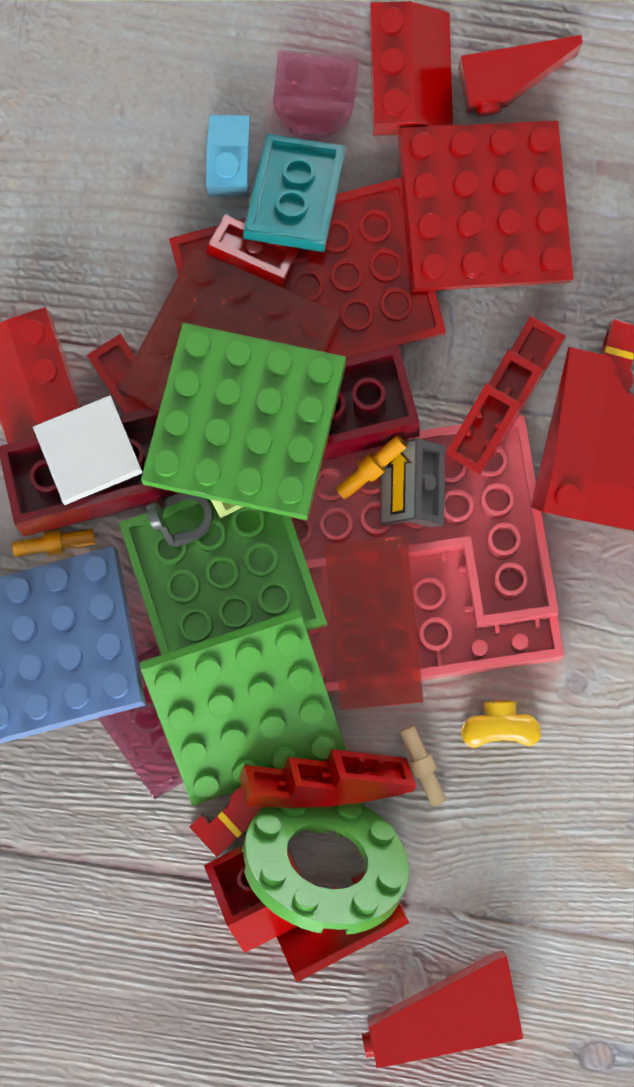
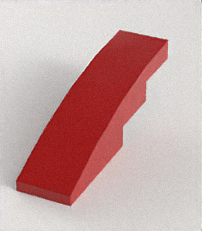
(505, 395)
(340, 780)

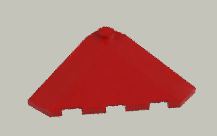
(589, 446)

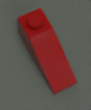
(503, 75)

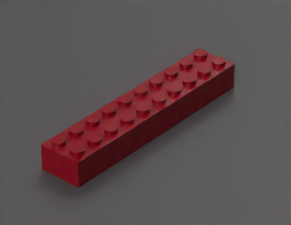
(369, 412)

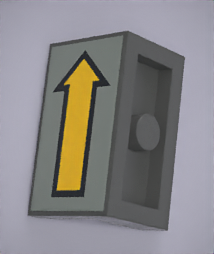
(414, 486)

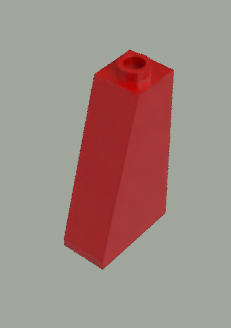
(449, 1017)

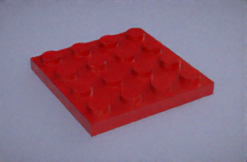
(485, 205)

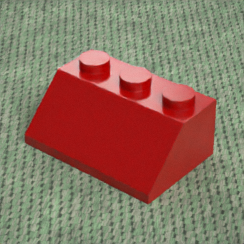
(409, 66)
(32, 375)
(313, 951)

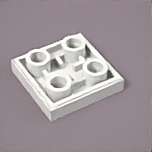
(87, 450)

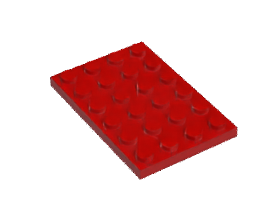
(358, 275)

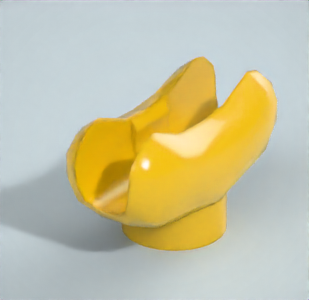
(501, 723)

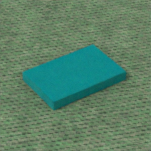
(294, 192)

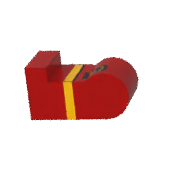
(620, 347)
(226, 825)

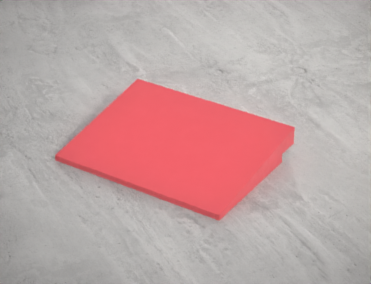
(476, 581)

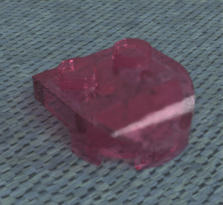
(314, 92)

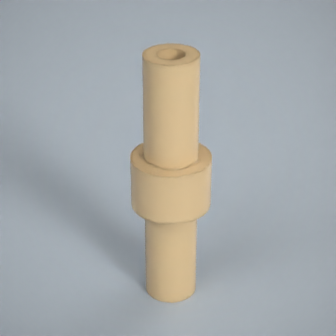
(422, 765)

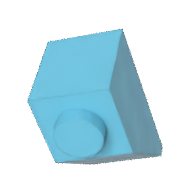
(228, 156)

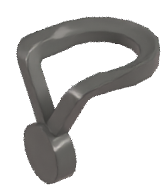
(156, 510)

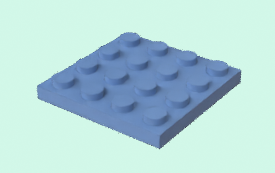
(66, 645)

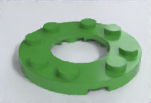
(317, 907)

